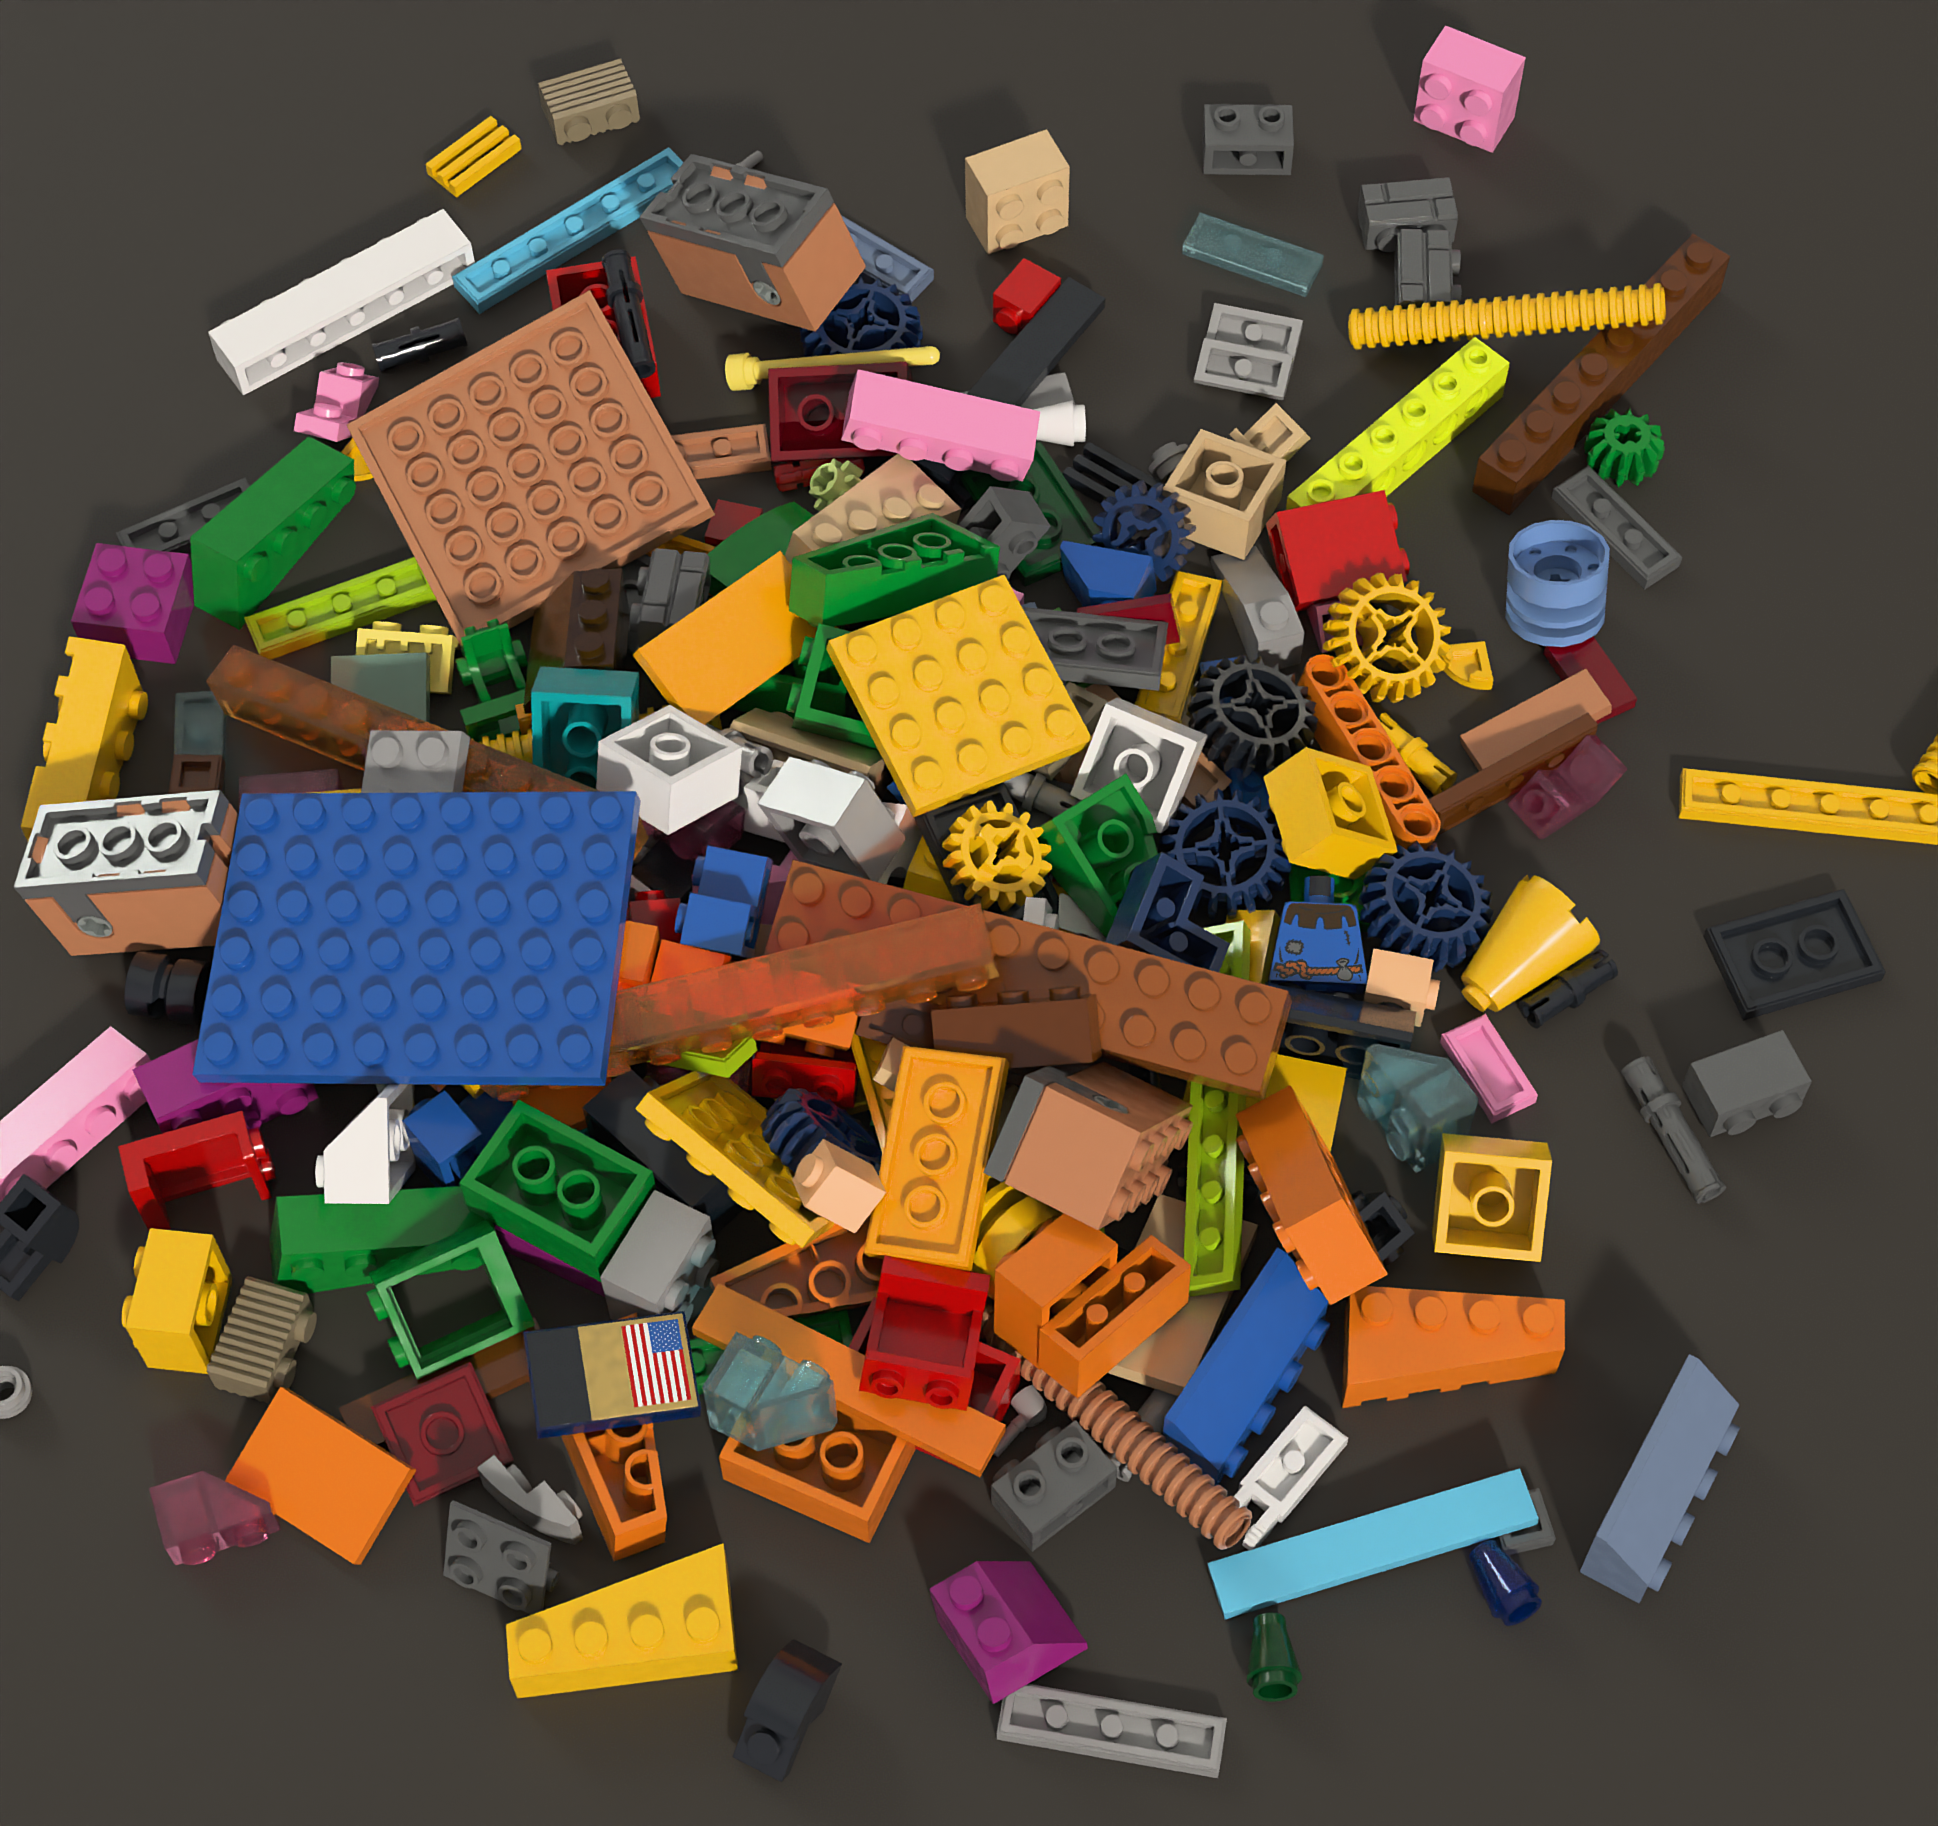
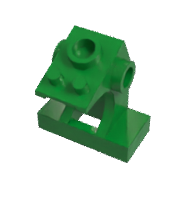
(488, 660)

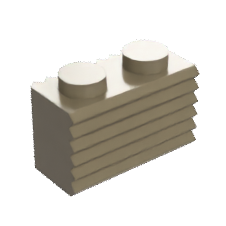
(589, 101)
(262, 1340)

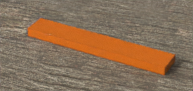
(951, 1434)

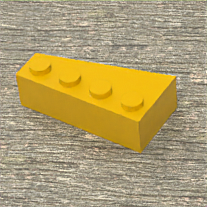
(92, 731)
(630, 1632)

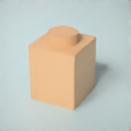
(1402, 981)
(838, 1185)

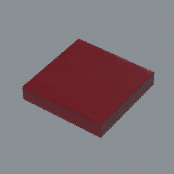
(442, 1432)

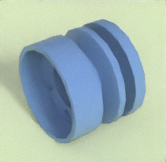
(1557, 583)

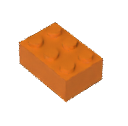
(830, 1476)

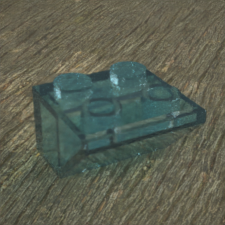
(1415, 1101)
(767, 1396)

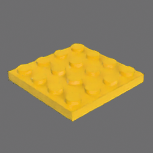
(958, 695)
(724, 1138)

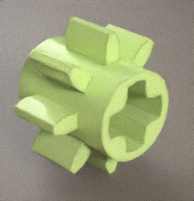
(832, 481)

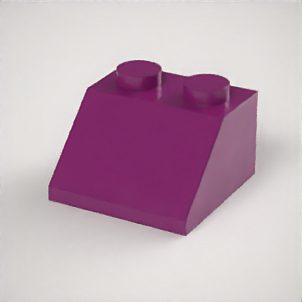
(1005, 1624)

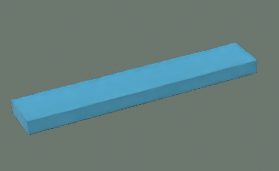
(566, 233)
(1372, 1543)

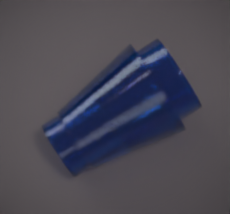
(1504, 1584)

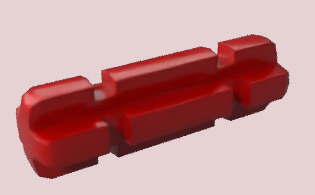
(788, 476)

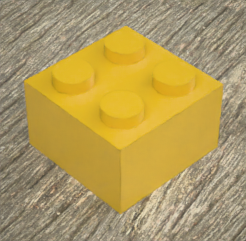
(1329, 813)
(1491, 1197)
(177, 1300)

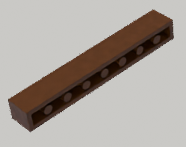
(1596, 380)

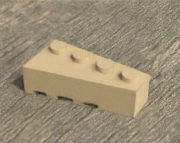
(882, 499)

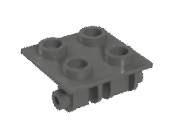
(498, 1559)

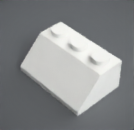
(371, 1153)

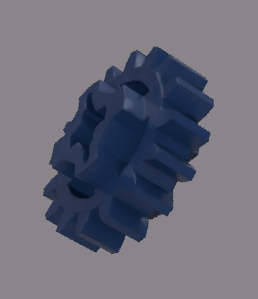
(1138, 516)

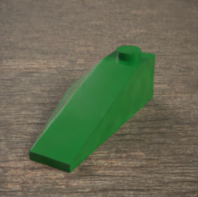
(1099, 847)

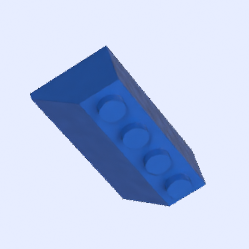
(1247, 1369)

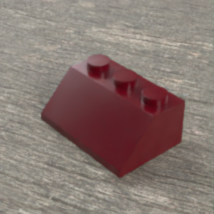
(811, 409)

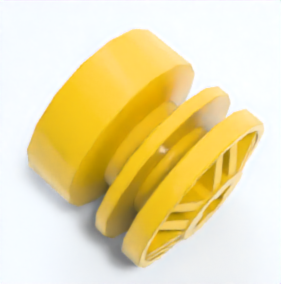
(1006, 1225)

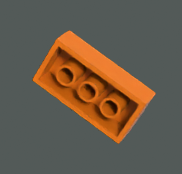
(1307, 1197)

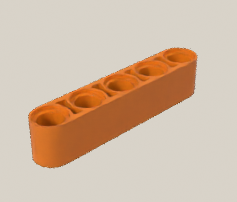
(1353, 732)

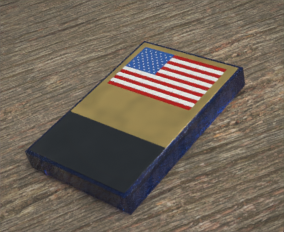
(611, 1374)

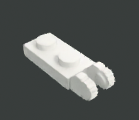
(1288, 1471)

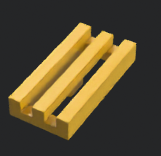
(468, 153)

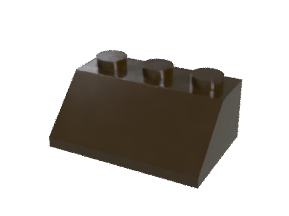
(581, 626)

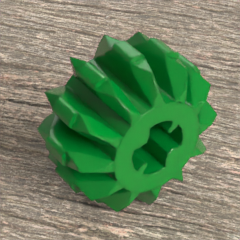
(1624, 447)

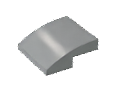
(1248, 351)

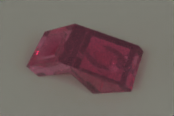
(1563, 794)

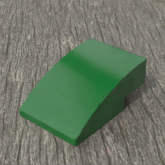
(754, 544)

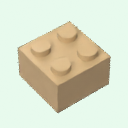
(1017, 191)
(1228, 492)

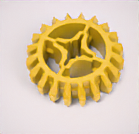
(1374, 624)

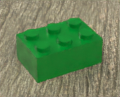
(557, 1189)

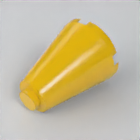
(1526, 945)

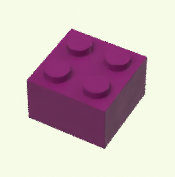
(136, 601)

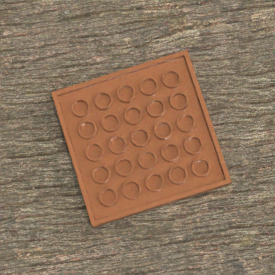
(529, 468)

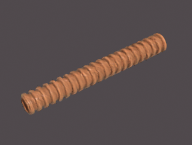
(1140, 1448)

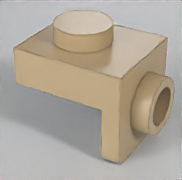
(1274, 434)

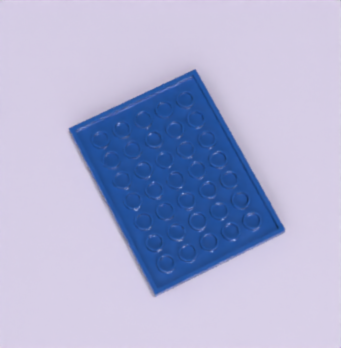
(420, 939)

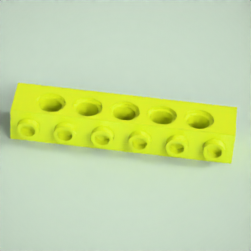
(1411, 429)

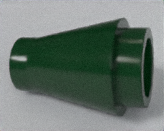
(1272, 1661)

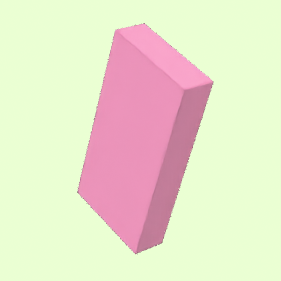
(1488, 1068)

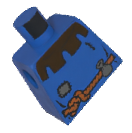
(1319, 943)

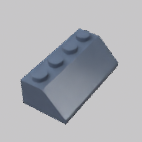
(1662, 1483)

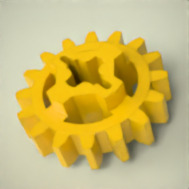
(973, 849)

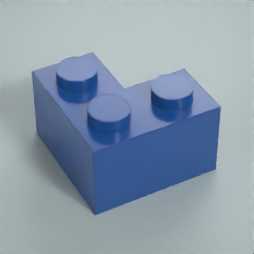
(728, 902)
(452, 1136)

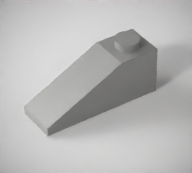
(1260, 609)

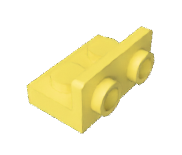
(432, 639)

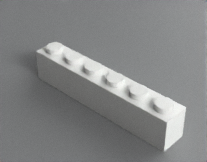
(341, 302)

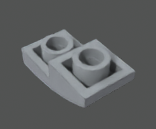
(538, 1507)

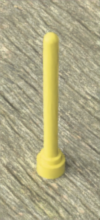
(746, 371)

